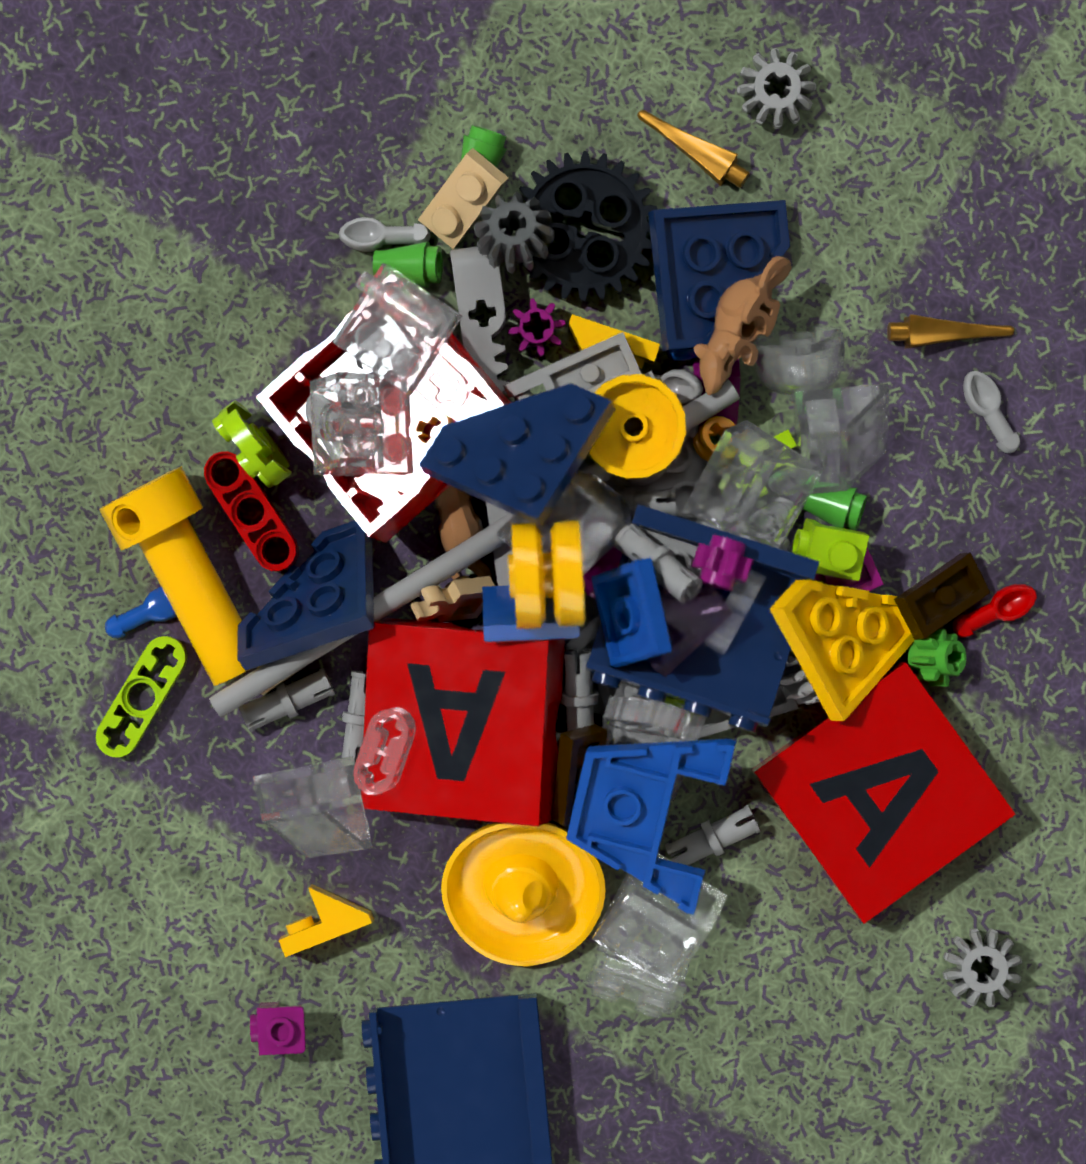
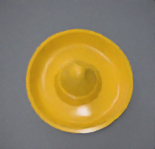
(522, 893)

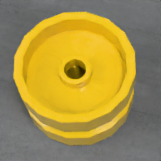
(661, 433)
(547, 574)

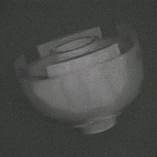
(800, 359)

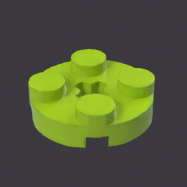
(258, 452)

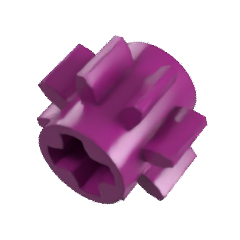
(528, 337)
(722, 563)

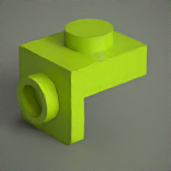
(837, 549)

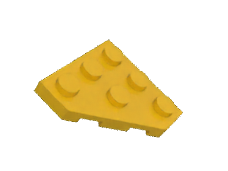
(841, 640)

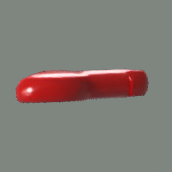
(1006, 605)

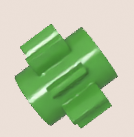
(937, 658)

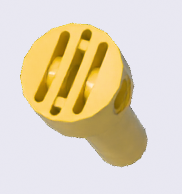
(159, 522)

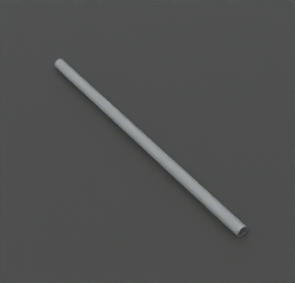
(431, 574)

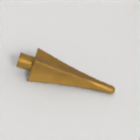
(712, 159)
(924, 331)

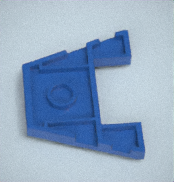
(626, 804)

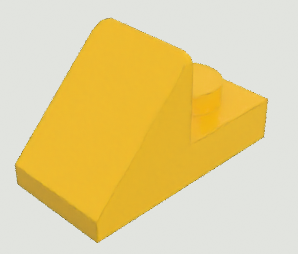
(590, 333)
(336, 916)

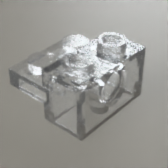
(360, 426)

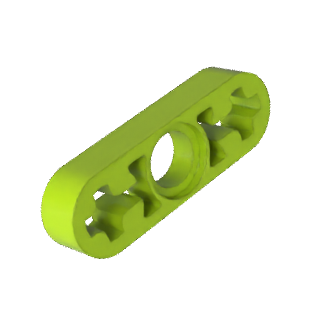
(134, 732)

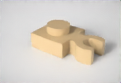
(457, 601)

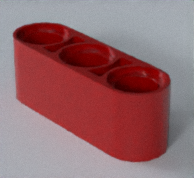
(255, 535)

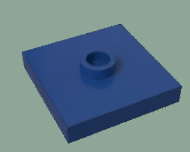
(631, 613)
(500, 619)

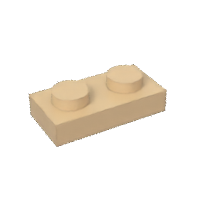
(461, 198)

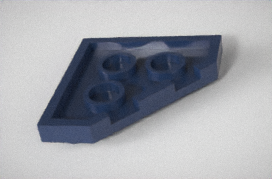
(703, 254)
(520, 451)
(314, 602)

